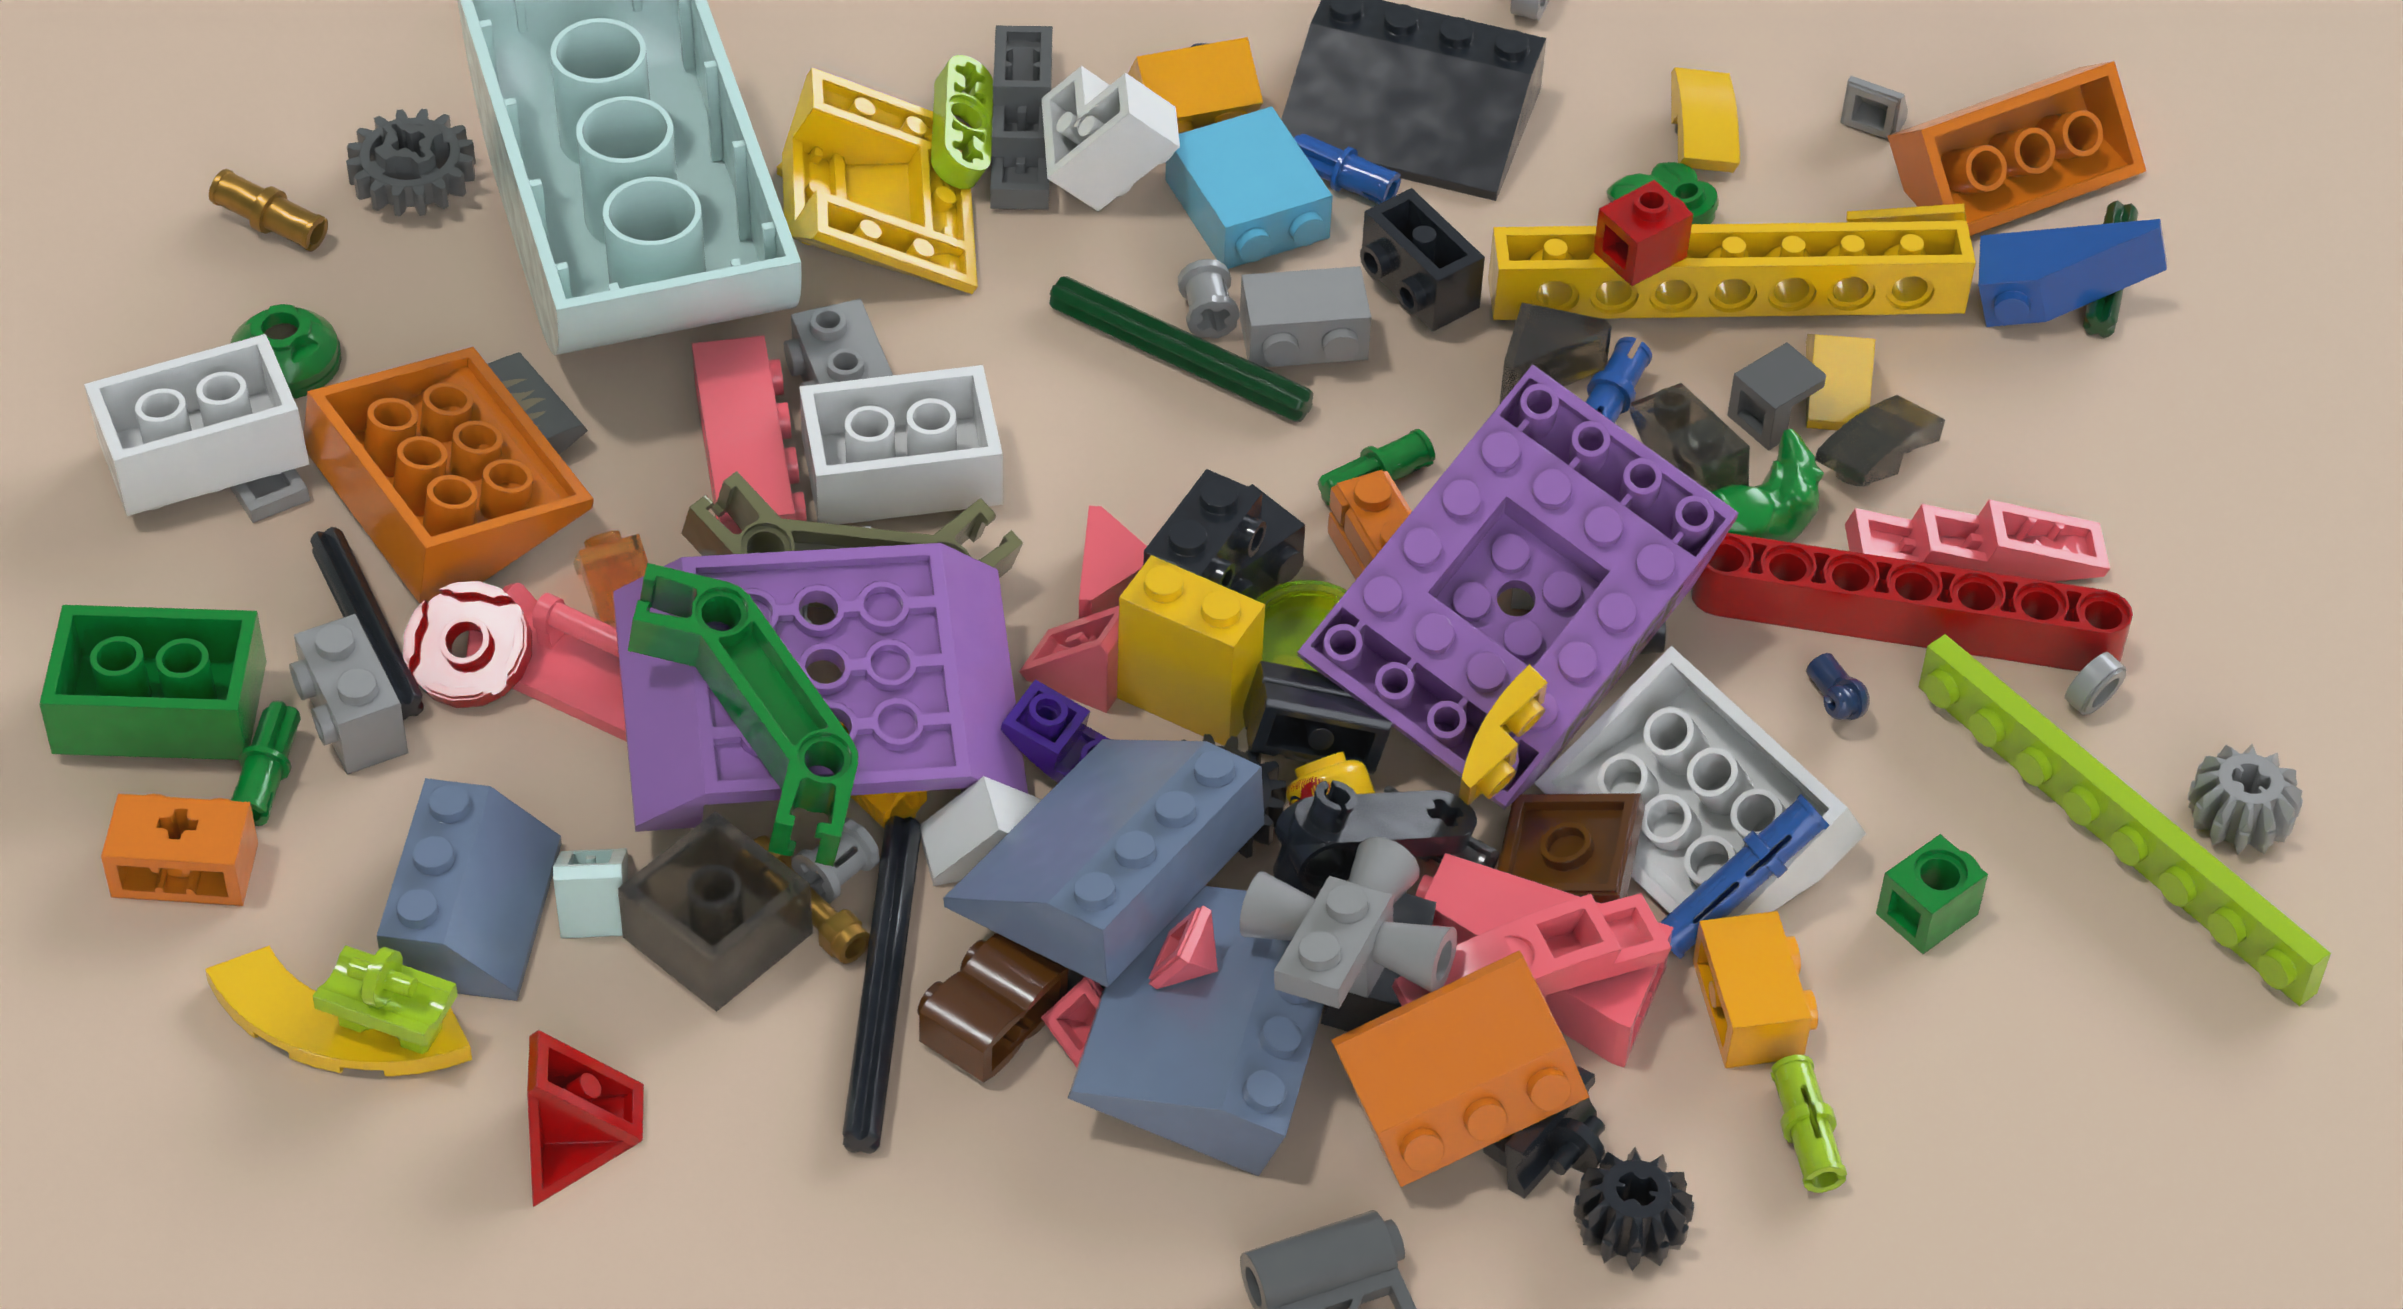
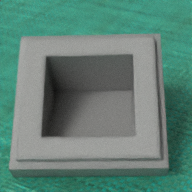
(1873, 108)

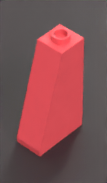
(1598, 1014)

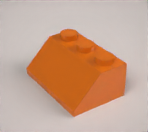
(1460, 1068)

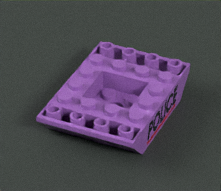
(1536, 504)

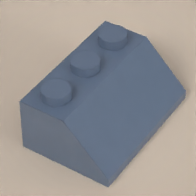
(470, 889)

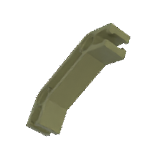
(767, 532)

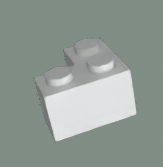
(1105, 135)

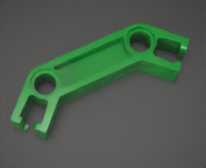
(759, 690)

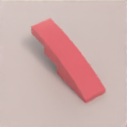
(1998, 540)

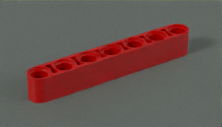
(1912, 602)

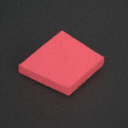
(1186, 951)
(1073, 1016)

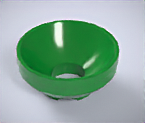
(308, 356)

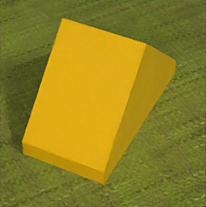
(1848, 381)

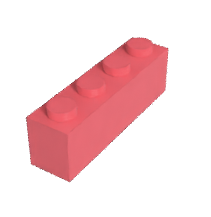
(745, 424)

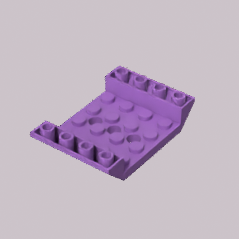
(917, 687)

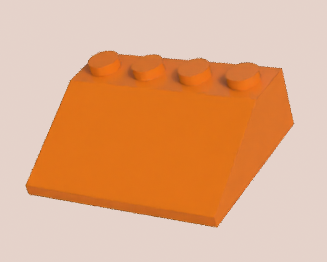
(441, 469)

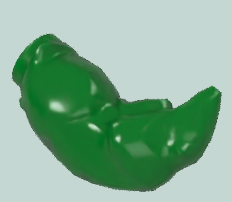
(1784, 500)

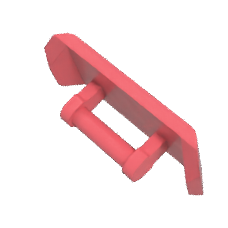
(571, 661)

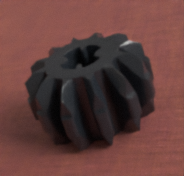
(1633, 1208)

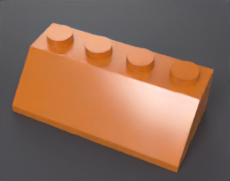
(2023, 148)

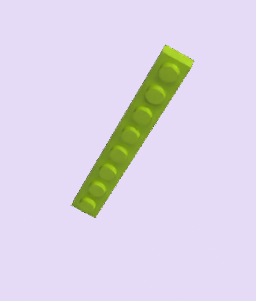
(2124, 821)

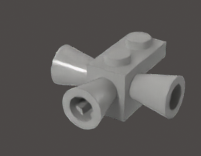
(1349, 929)

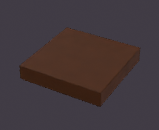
(1574, 842)

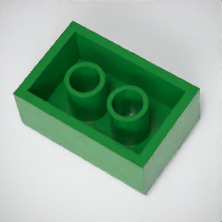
(153, 682)

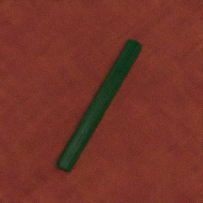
(1181, 349)

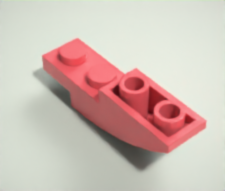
(1564, 945)

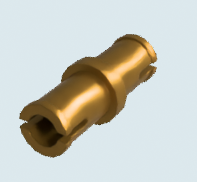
(268, 210)

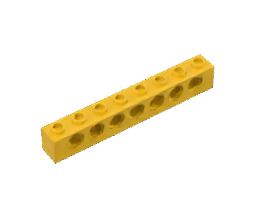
(1743, 271)

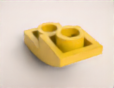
(1706, 119)
(1493, 749)

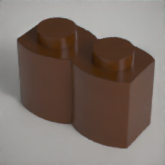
(990, 1005)

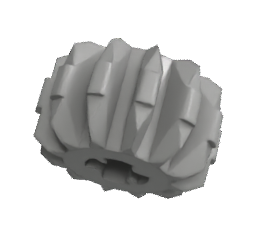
(2245, 799)

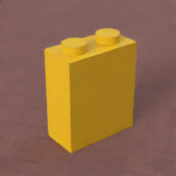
(1188, 649)

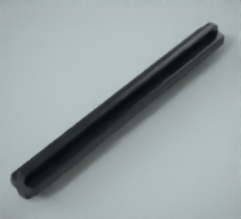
(881, 986)

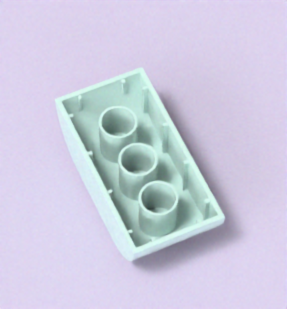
(626, 167)

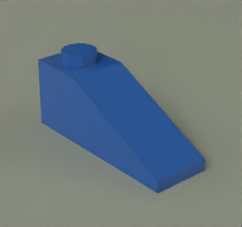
(2058, 270)

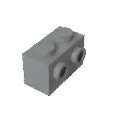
(1305, 316)
(834, 345)
(349, 694)

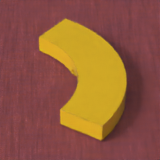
(282, 1011)

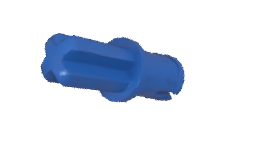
(1349, 171)

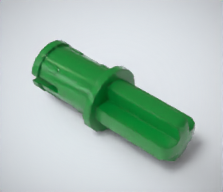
(1397, 457)
(267, 759)

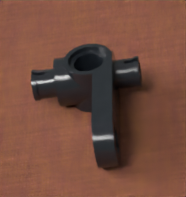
(1325, 830)

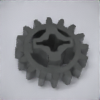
(411, 162)

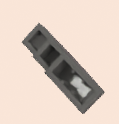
(1018, 140)

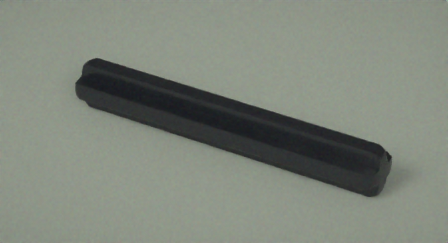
(355, 597)

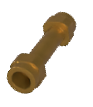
(838, 932)

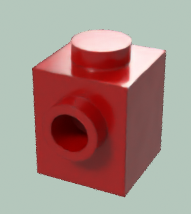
(1643, 232)

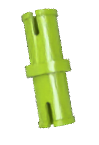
(1808, 1123)

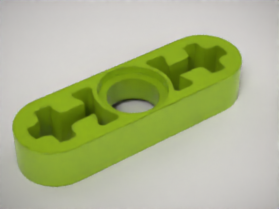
(949, 134)

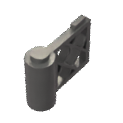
(1329, 1267)

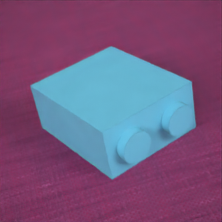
(1249, 188)

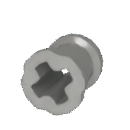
(1210, 306)
(846, 864)

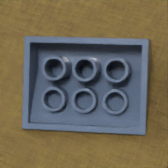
(1115, 852)
(1206, 1056)

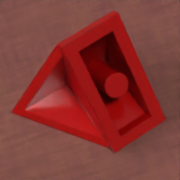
(576, 1114)

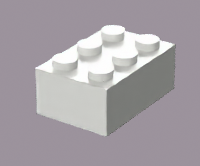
(197, 424)
(901, 445)

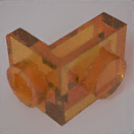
(608, 565)

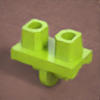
(386, 996)

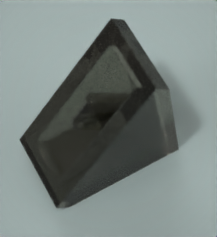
(1557, 343)

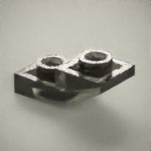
(1876, 440)

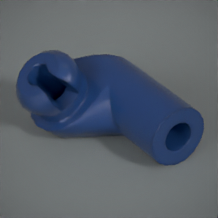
(1843, 695)

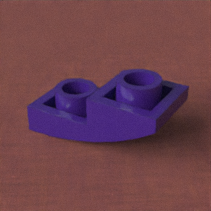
(1050, 730)

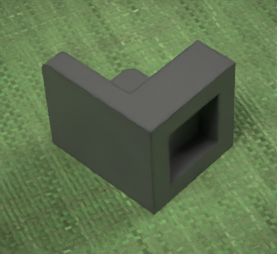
(1768, 390)

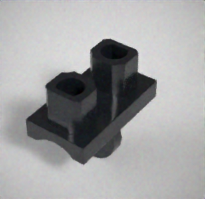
(1554, 1143)

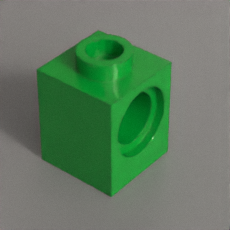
(1931, 893)

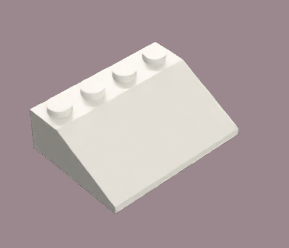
(1703, 785)

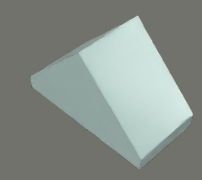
(588, 891)

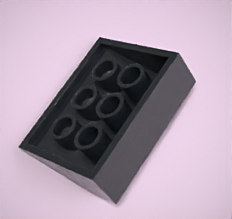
(1417, 91)

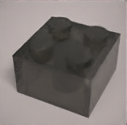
(715, 911)

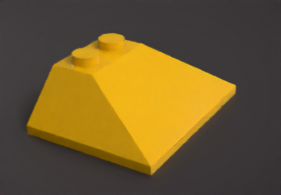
(867, 186)

